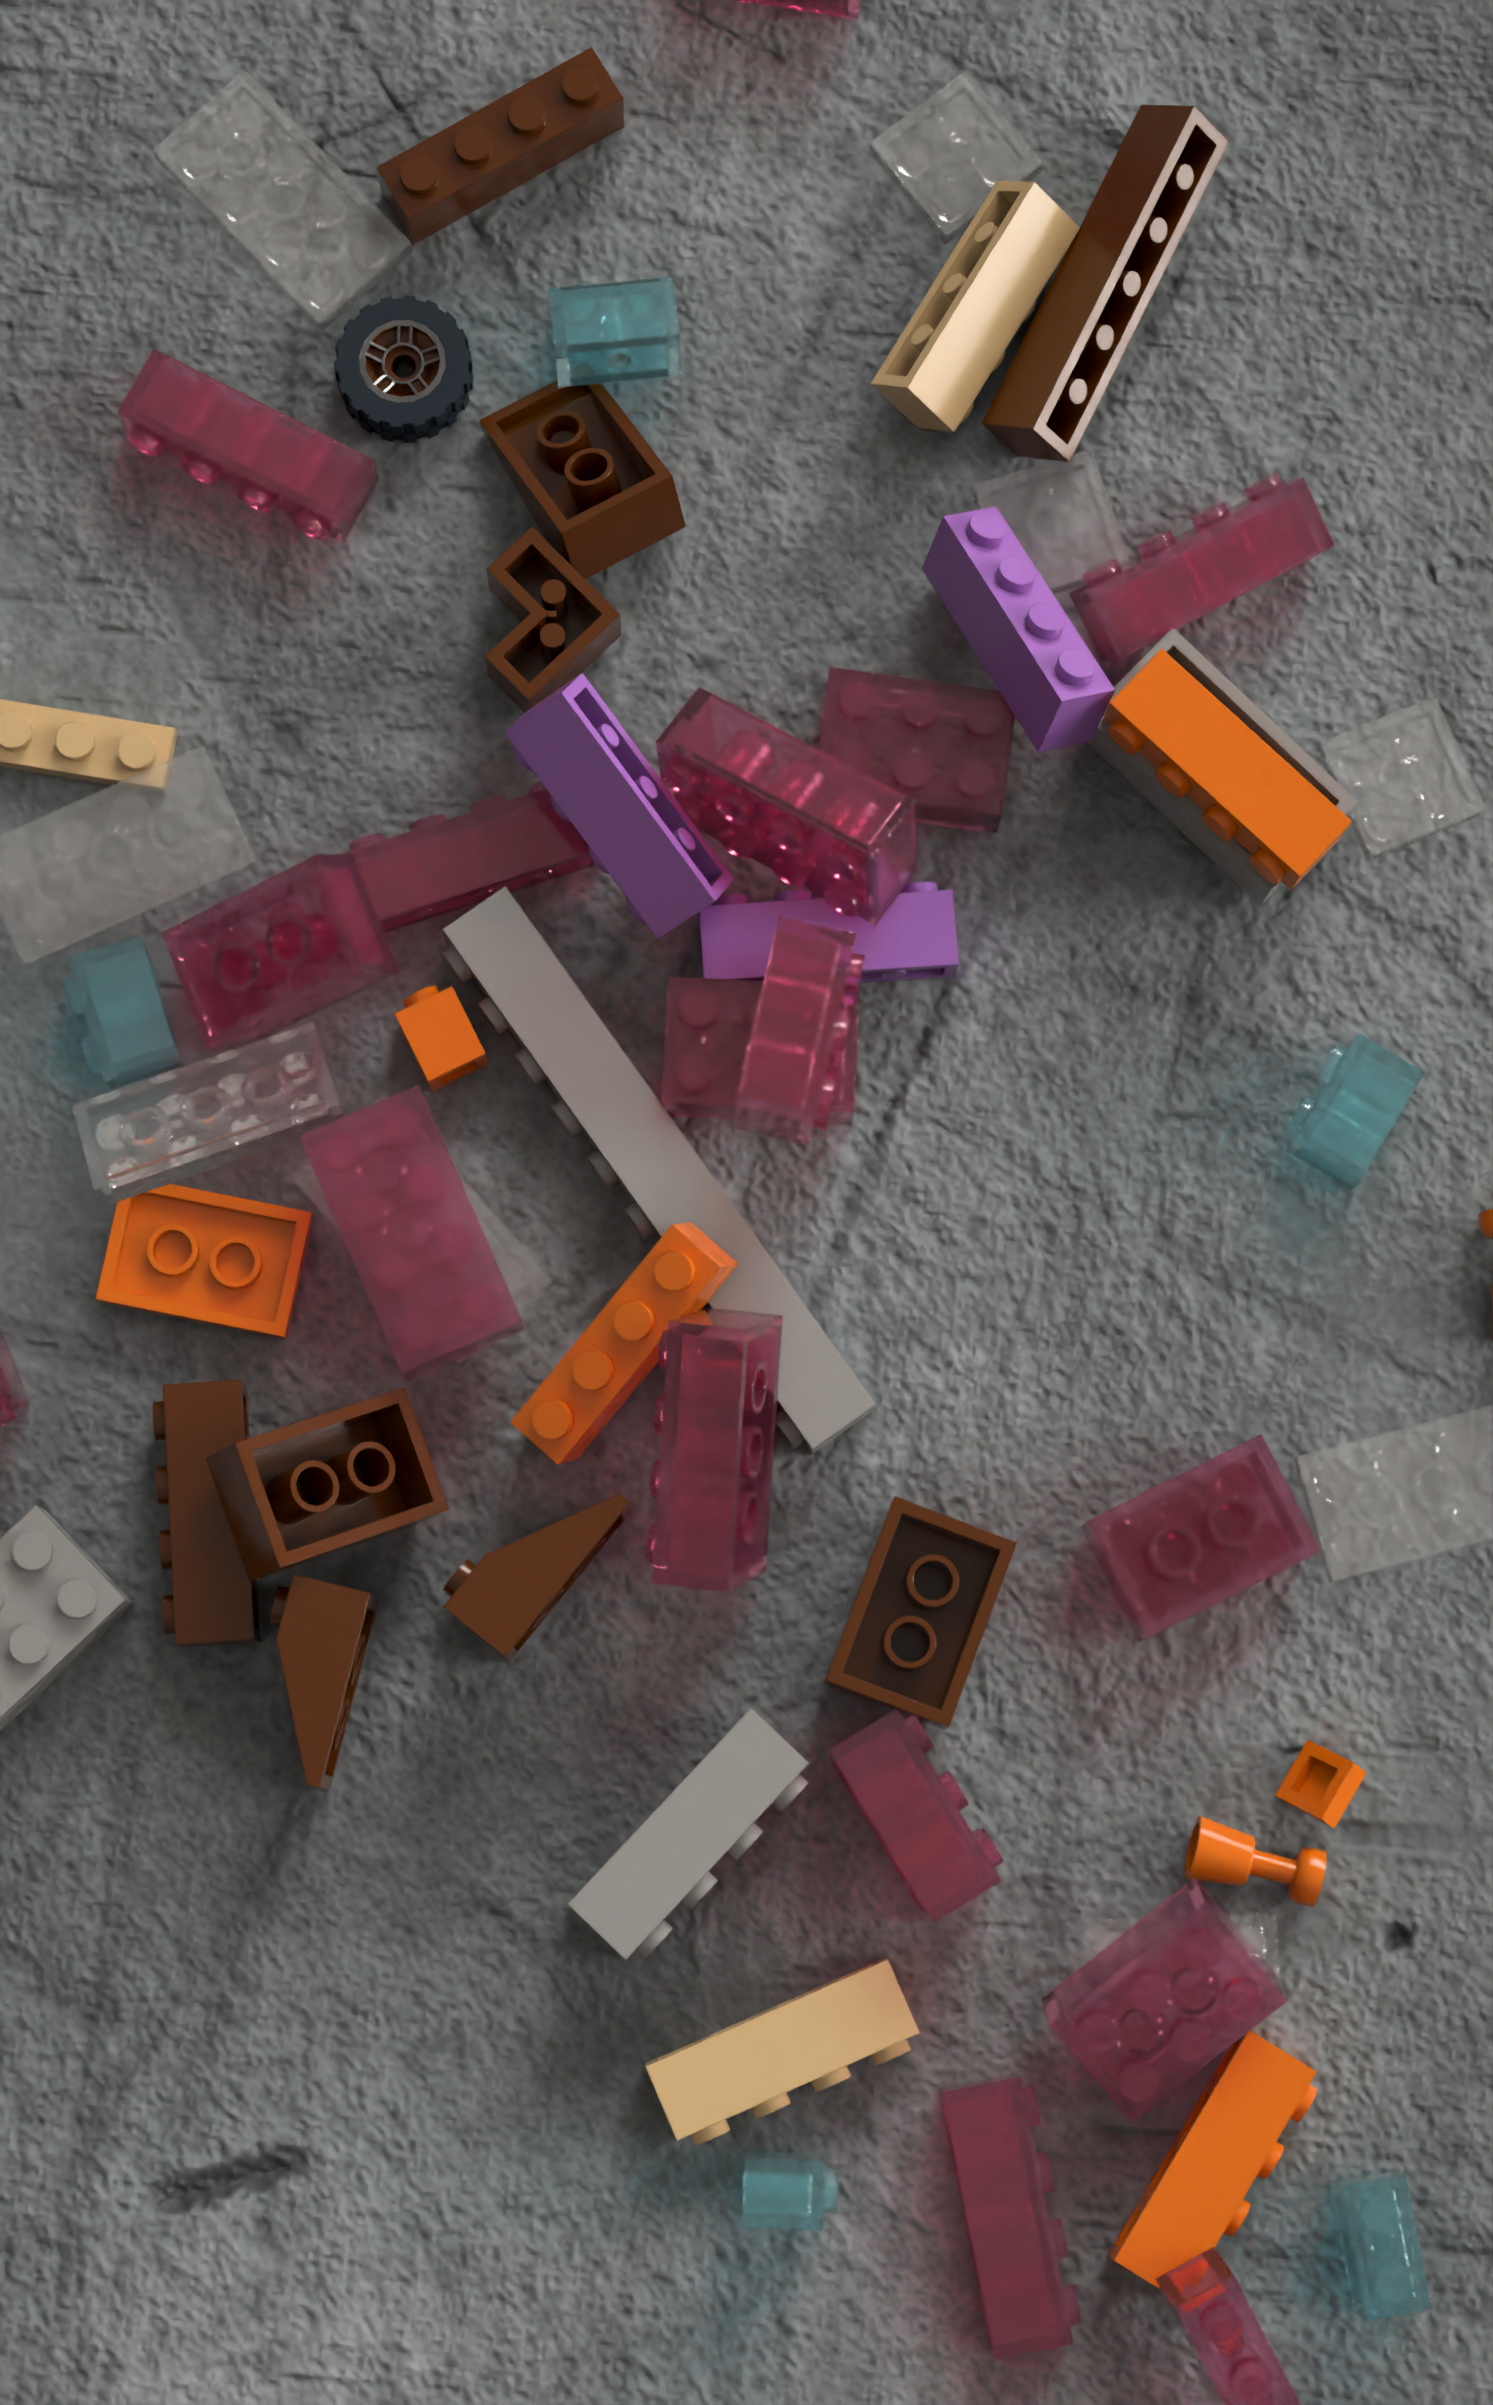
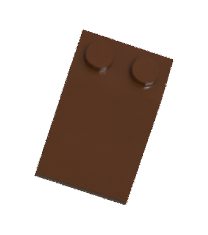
(585, 474)
(522, 1582)
(321, 1655)

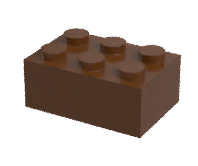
(326, 1483)
(920, 1613)

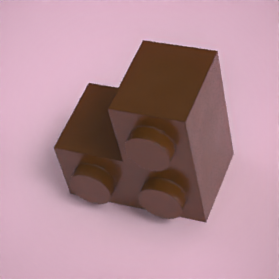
(560, 620)

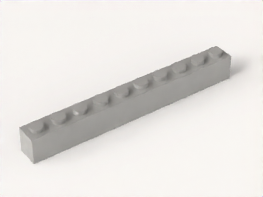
(644, 1150)

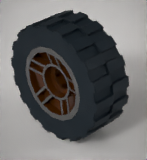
(429, 344)

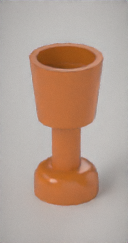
(1229, 1857)

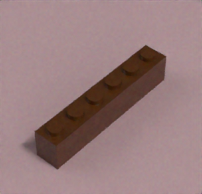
(1105, 282)

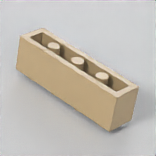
(976, 306)
(783, 2049)

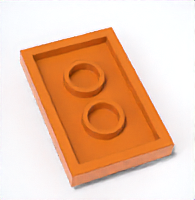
(206, 1259)

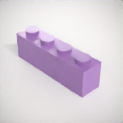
(1017, 629)
(619, 806)
(907, 943)

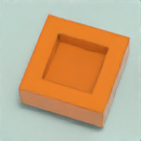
(1320, 1784)

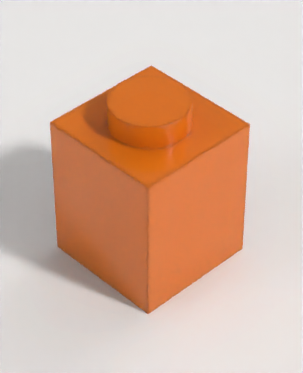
(440, 1036)

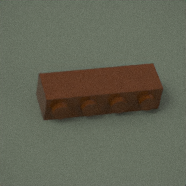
(501, 146)
(210, 1585)

